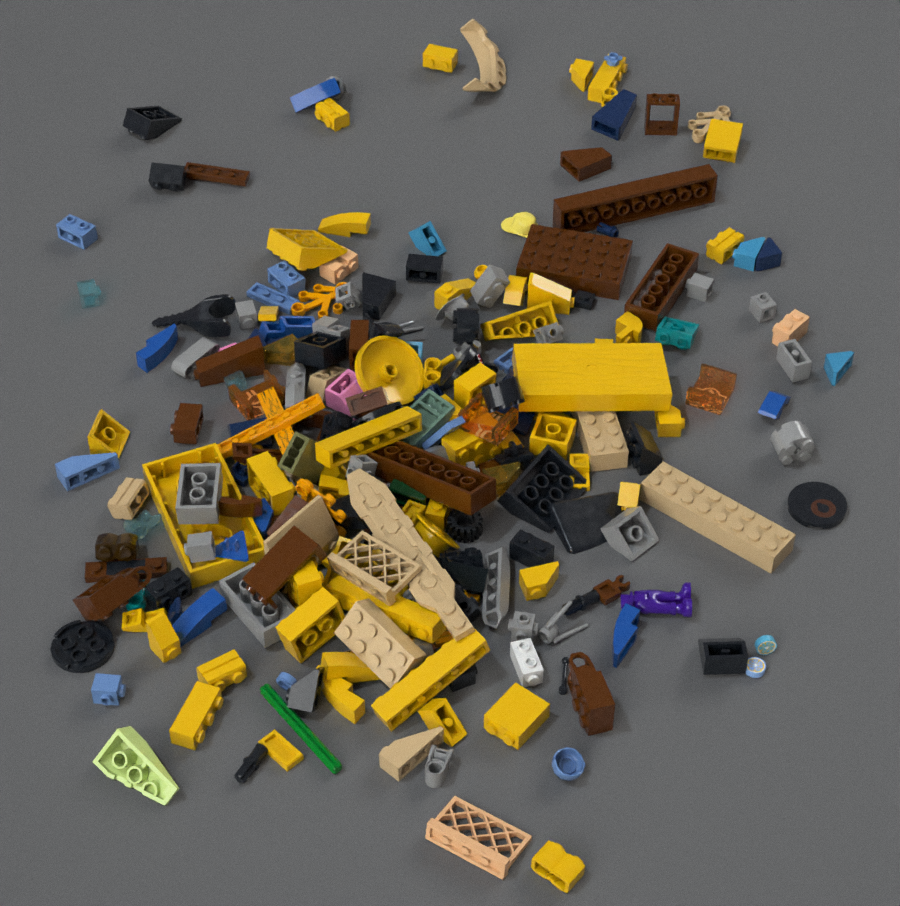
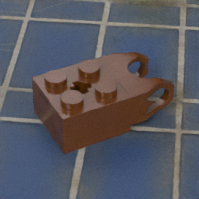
(111, 593)
(590, 696)

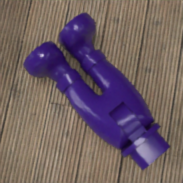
(661, 601)

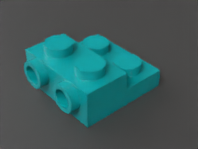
(676, 332)

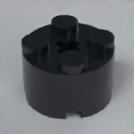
(466, 325)
(502, 394)

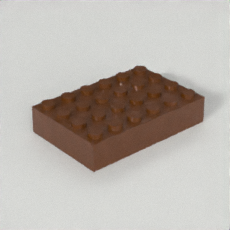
(576, 260)

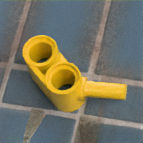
(433, 369)

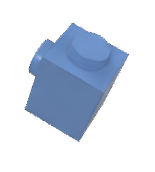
(107, 689)

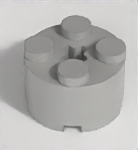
(793, 442)

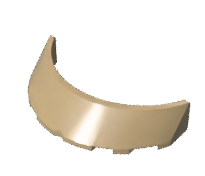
(491, 65)

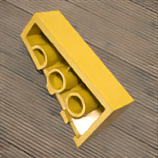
(520, 323)

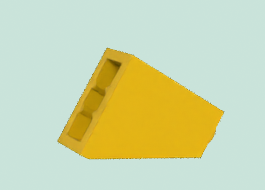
(544, 290)

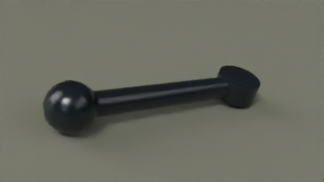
(563, 689)

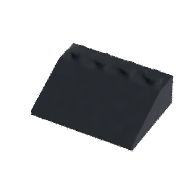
(539, 485)

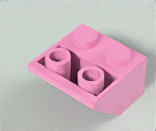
(343, 387)

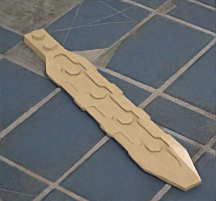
(432, 585)

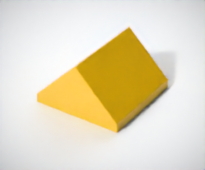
(107, 435)

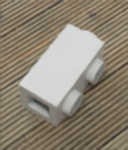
(526, 662)

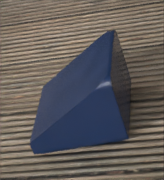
(175, 610)

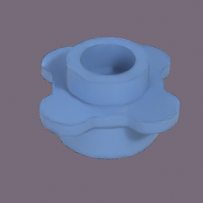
(613, 59)

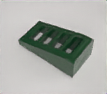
(404, 493)

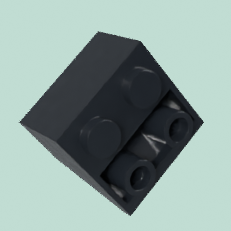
(643, 449)
(723, 656)

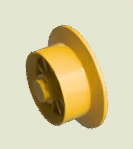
(434, 535)

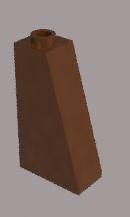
(244, 356)

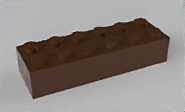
(662, 285)

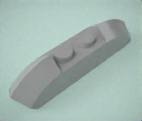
(295, 385)
(496, 588)

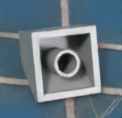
(630, 533)

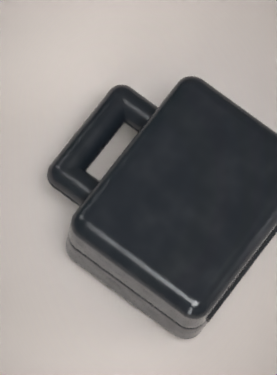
(581, 518)

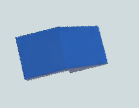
(773, 404)
(264, 520)

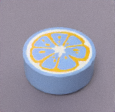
(755, 667)

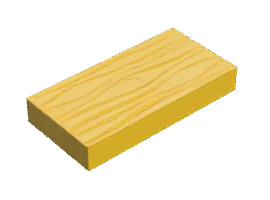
(592, 377)
(163, 482)

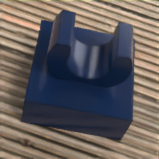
(240, 474)

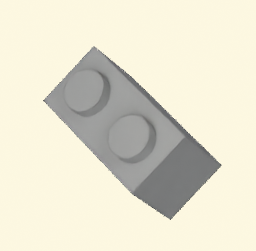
(489, 286)
(794, 360)

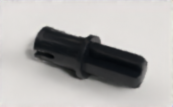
(582, 602)
(251, 763)

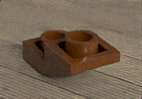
(246, 507)

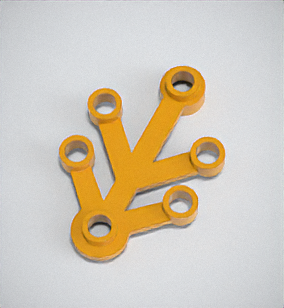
(300, 309)
(306, 490)

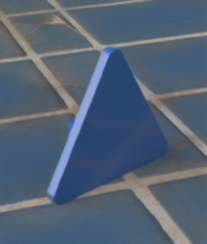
(233, 548)

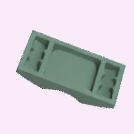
(434, 413)

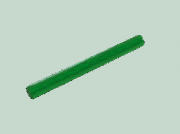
(301, 729)

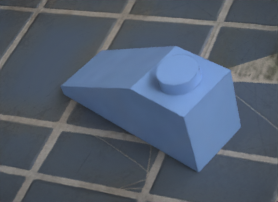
(85, 468)

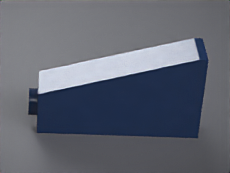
(615, 115)

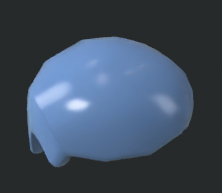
(568, 764)

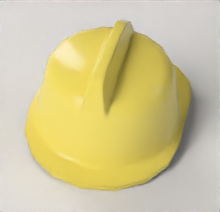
(519, 223)

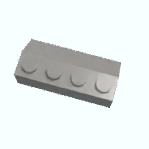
(258, 618)

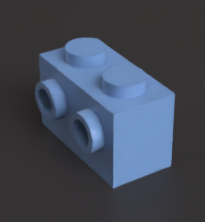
(77, 231)
(286, 279)

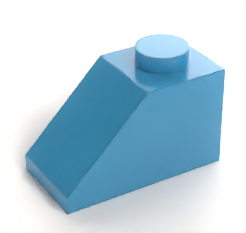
(427, 240)
(747, 253)

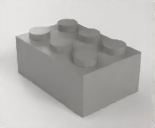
(199, 493)

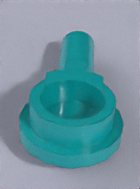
(137, 601)

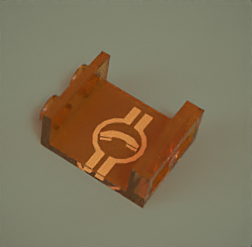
(711, 389)
(247, 400)
(488, 426)

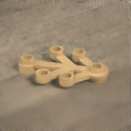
(698, 135)

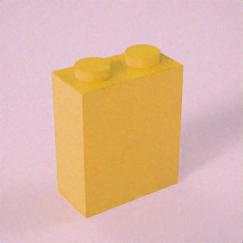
(723, 140)
(516, 716)

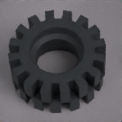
(464, 533)

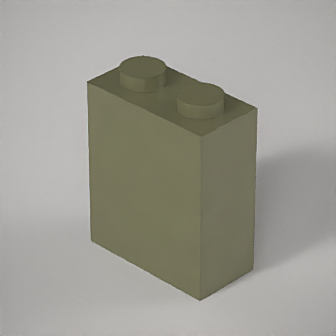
(301, 458)

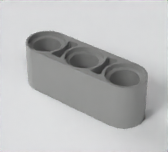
(185, 363)

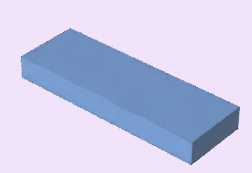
(271, 297)
(449, 427)

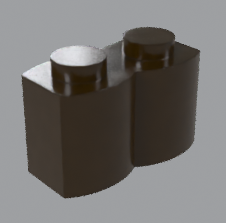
(113, 546)

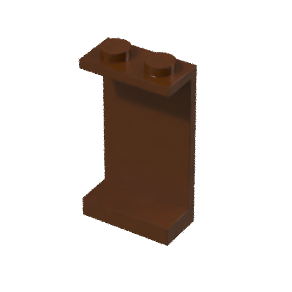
(281, 564)

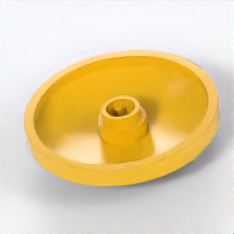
(390, 364)

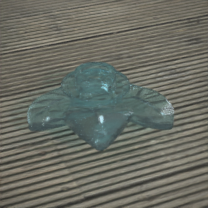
(142, 524)

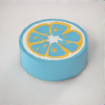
(765, 645)

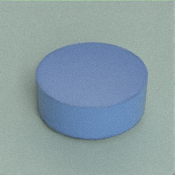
(285, 680)

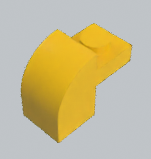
(515, 290)
(628, 329)

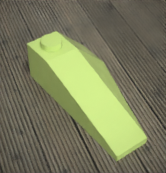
(134, 763)

